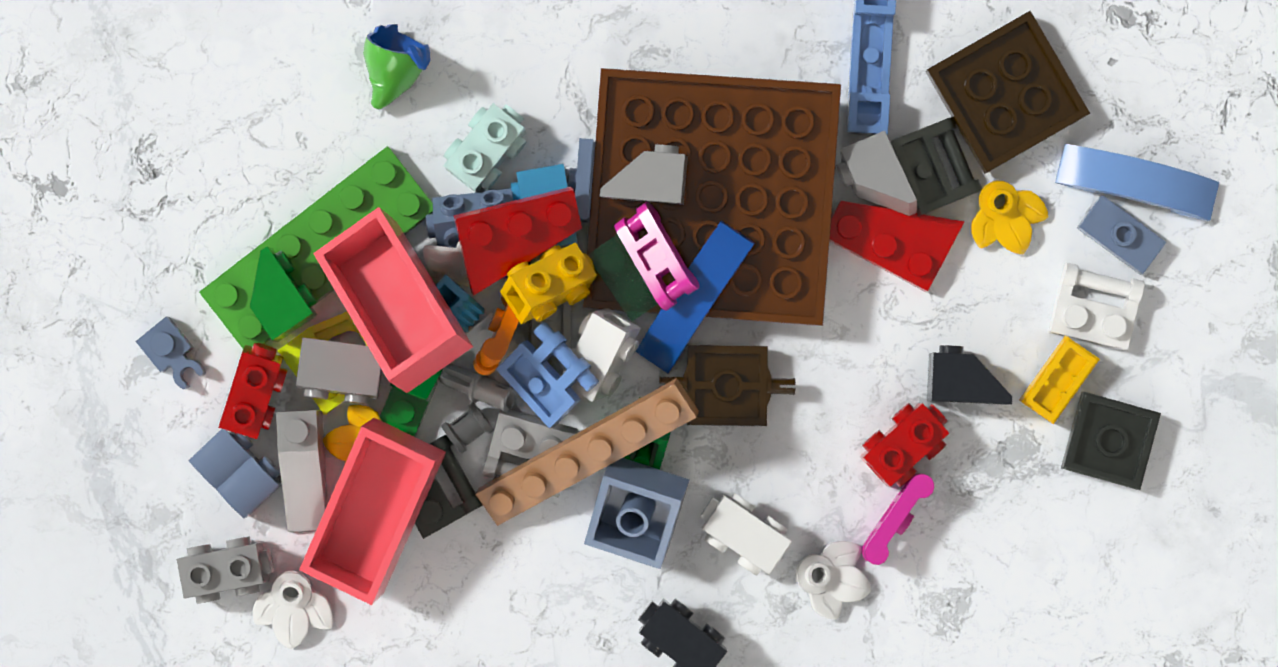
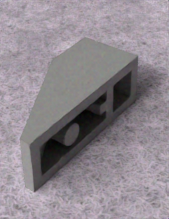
(302, 468)

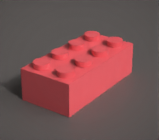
(392, 300)
(372, 510)

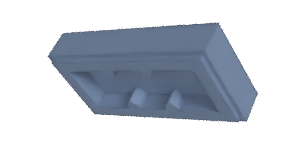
(581, 178)
(1121, 235)

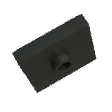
(1110, 440)

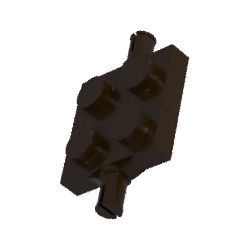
(730, 384)

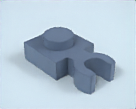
(168, 348)

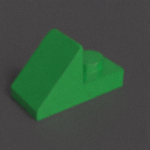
(408, 409)

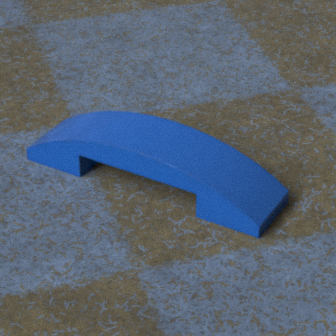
(713, 270)

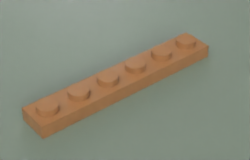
(587, 452)

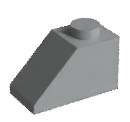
(877, 174)
(651, 178)

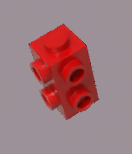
(251, 390)
(915, 435)

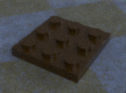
(1007, 92)

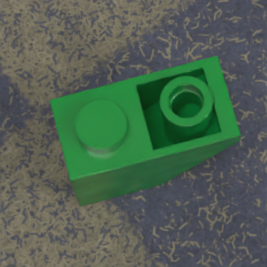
(277, 298)

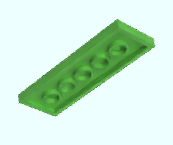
(375, 184)

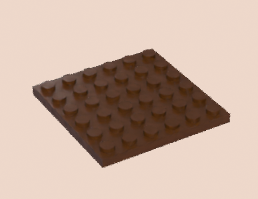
(755, 161)

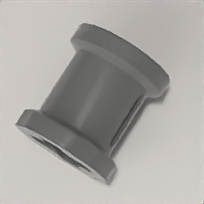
(467, 427)

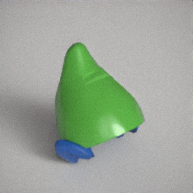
(392, 63)

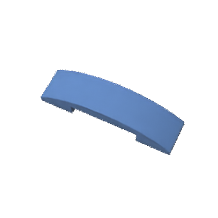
(870, 66)
(1137, 180)

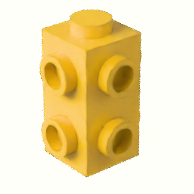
(553, 280)

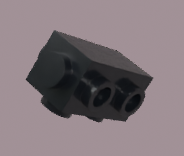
(672, 632)

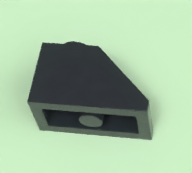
(962, 379)

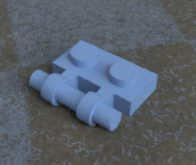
(539, 382)

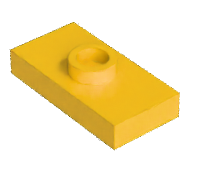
(1059, 379)

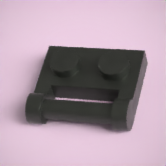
(925, 169)
(437, 509)

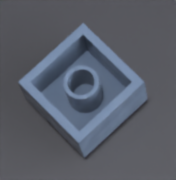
(636, 512)

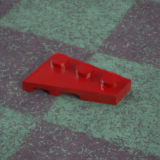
(513, 233)
(895, 242)

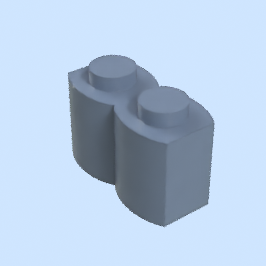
(236, 471)

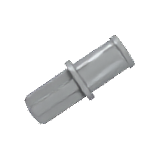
(479, 387)

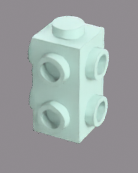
(493, 138)

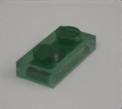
(623, 278)

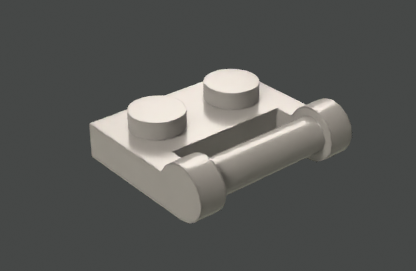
(523, 437)

